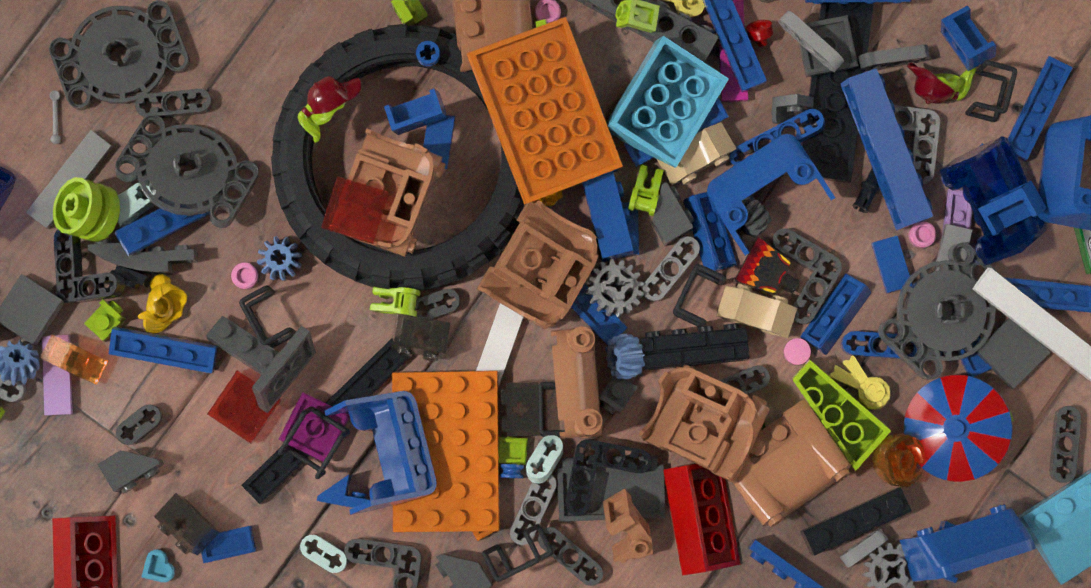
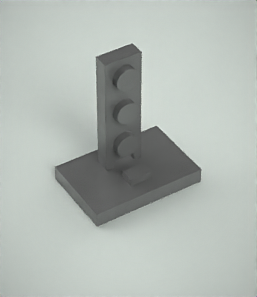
(276, 368)

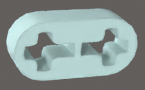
(549, 462)
(320, 559)

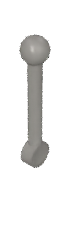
(55, 97)

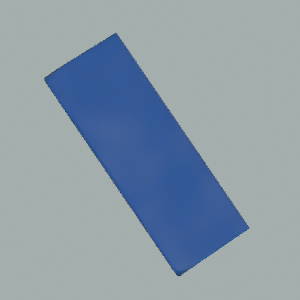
(710, 233)
(836, 314)

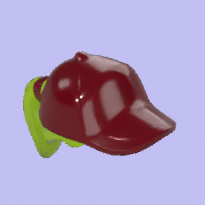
(942, 86)
(324, 100)

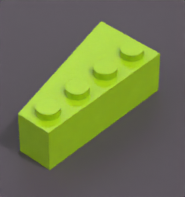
(846, 420)

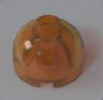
(899, 460)

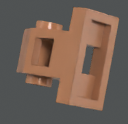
(624, 516)

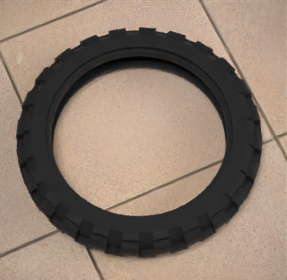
(305, 211)

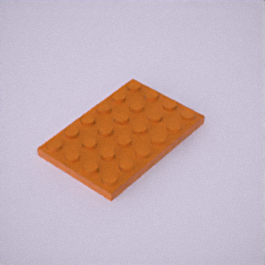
(544, 110)
(463, 441)

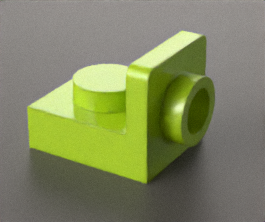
(409, 11)
(637, 15)
(105, 318)

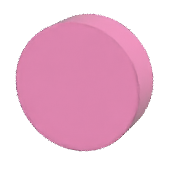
(547, 10)
(922, 234)
(245, 276)
(797, 351)

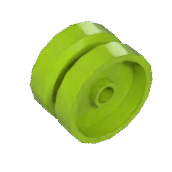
(86, 209)

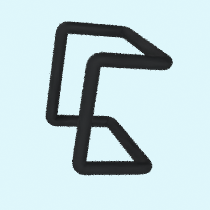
(997, 109)
(686, 315)
(256, 325)
(541, 387)
(320, 469)
(510, 572)

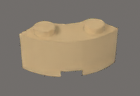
(707, 148)
(747, 308)

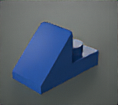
(338, 494)

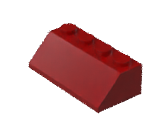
(701, 519)
(85, 552)

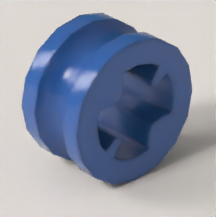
(421, 49)
(511, 471)

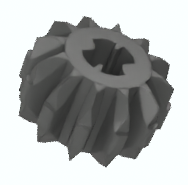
(757, 219)

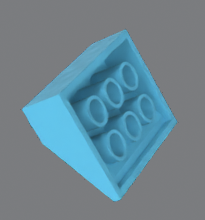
(666, 102)
(1063, 528)

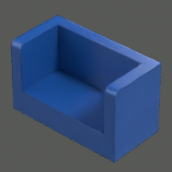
(966, 39)
(416, 113)
(1012, 207)

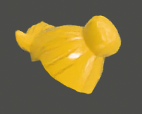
(163, 304)

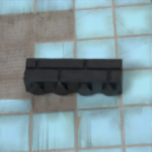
(695, 348)
(855, 521)

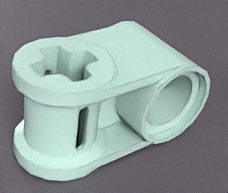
(132, 205)

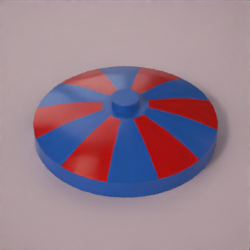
(960, 427)

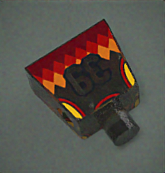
(766, 270)

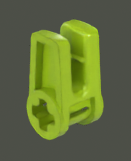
(644, 198)
(403, 302)

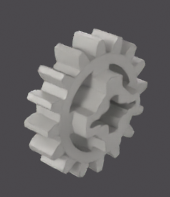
(608, 296)
(883, 564)

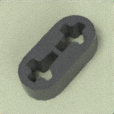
(436, 298)
(134, 420)

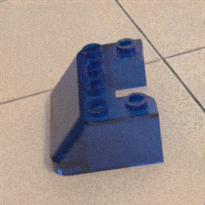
(983, 176)

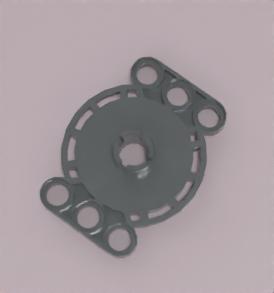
(141, 59)
(196, 190)
(924, 313)

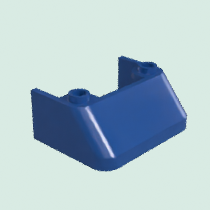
(754, 173)
(1061, 174)
(399, 445)
(966, 545)

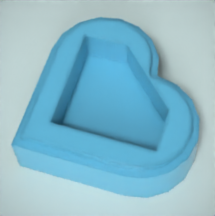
(158, 567)

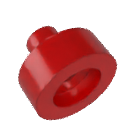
(760, 31)

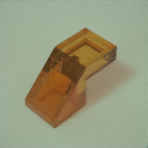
(73, 359)

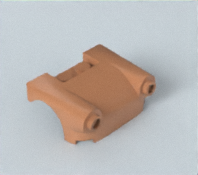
(487, 22)
(407, 175)
(542, 266)
(577, 383)
(705, 421)
(790, 465)

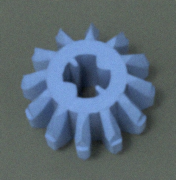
(272, 266)
(624, 356)
(18, 362)

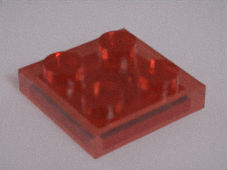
(355, 210)
(239, 409)

